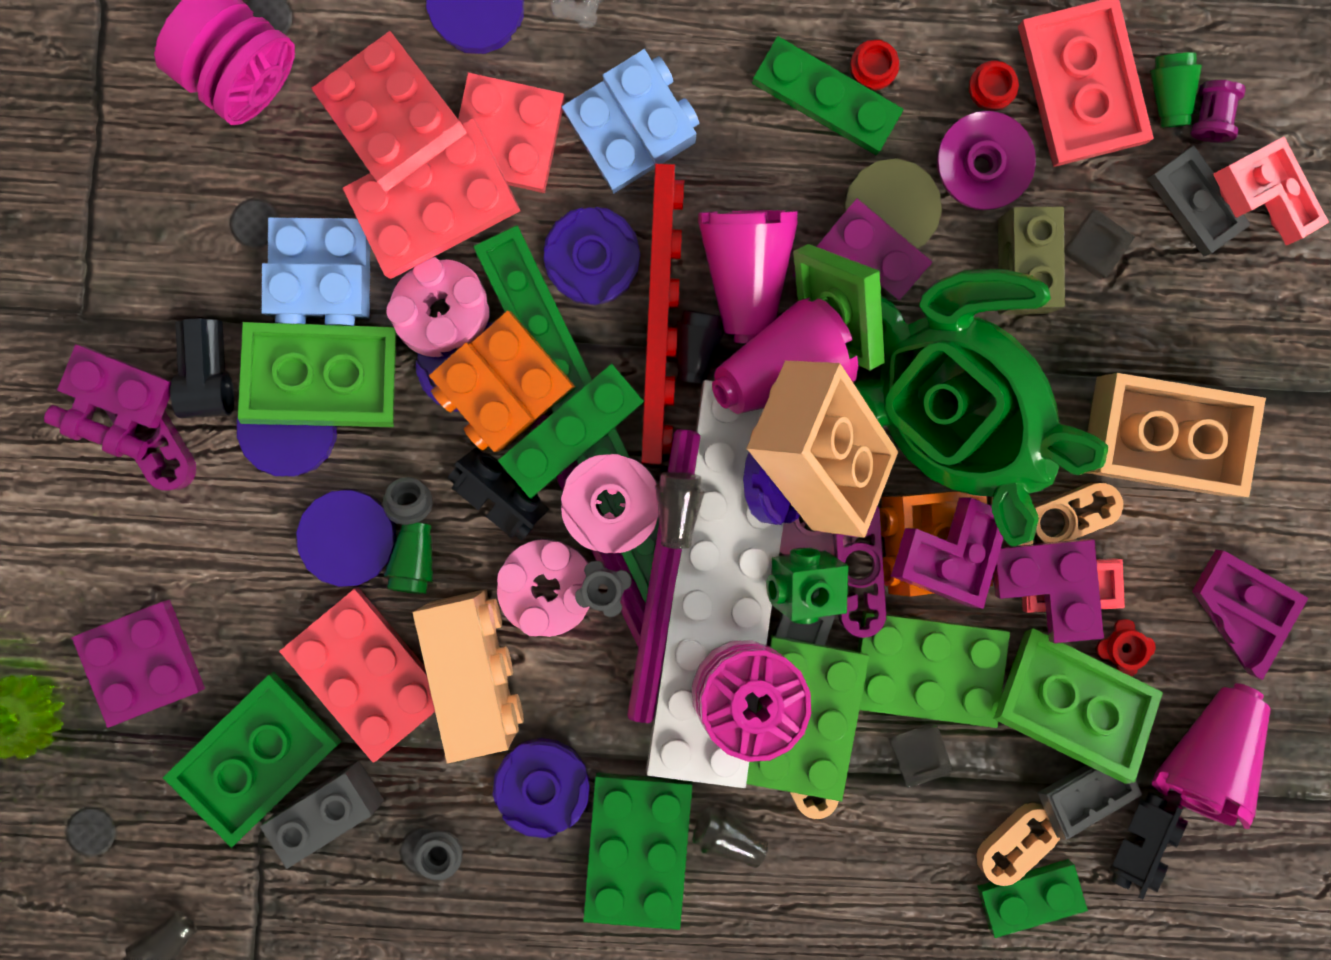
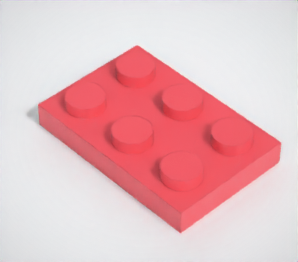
(1085, 81)
(388, 111)
(435, 205)
(363, 674)

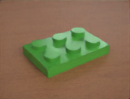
(317, 375)
(934, 670)
(1079, 706)
(822, 755)

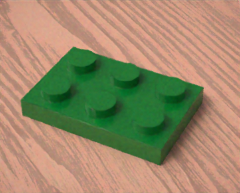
(252, 759)
(638, 851)

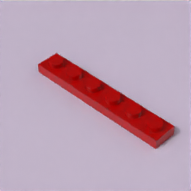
(662, 296)

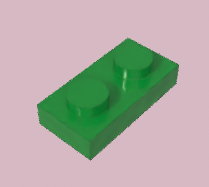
(1035, 899)

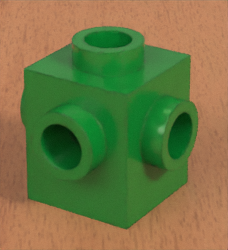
(808, 585)

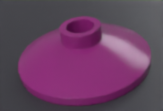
(1002, 144)

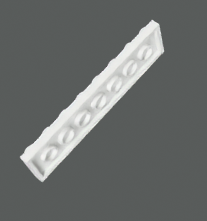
(715, 598)

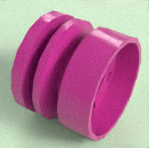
(225, 56)
(720, 701)

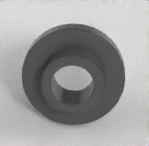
(405, 491)
(431, 867)

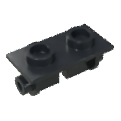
(481, 478)
(1143, 863)

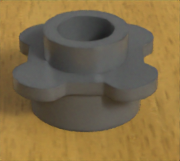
(591, 596)

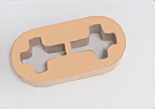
(1014, 839)

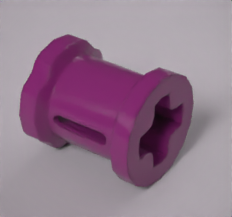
(1218, 111)

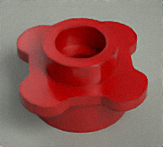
(1140, 647)

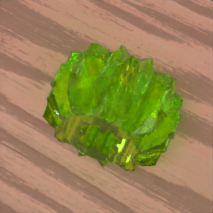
(35, 712)

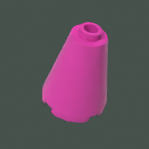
(748, 265)
(801, 333)
(1221, 758)

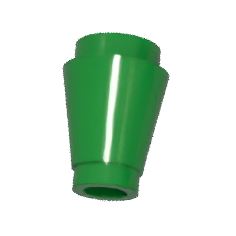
(1175, 87)
(411, 560)

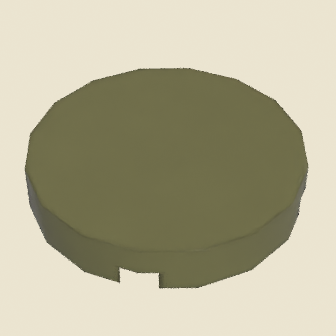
(901, 196)

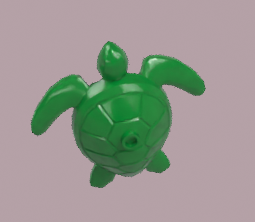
(974, 400)

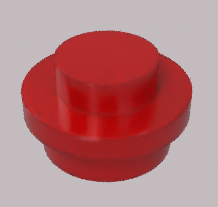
(874, 64)
(993, 85)

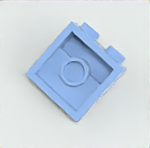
(632, 120)
(316, 271)

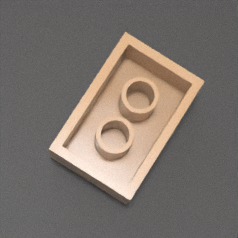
(1176, 434)
(823, 447)
(468, 675)

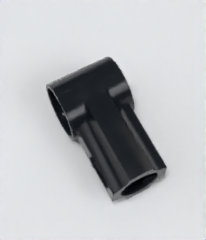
(201, 382)

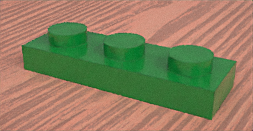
(827, 96)
(571, 431)

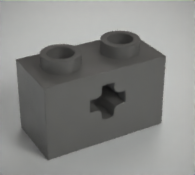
(322, 814)

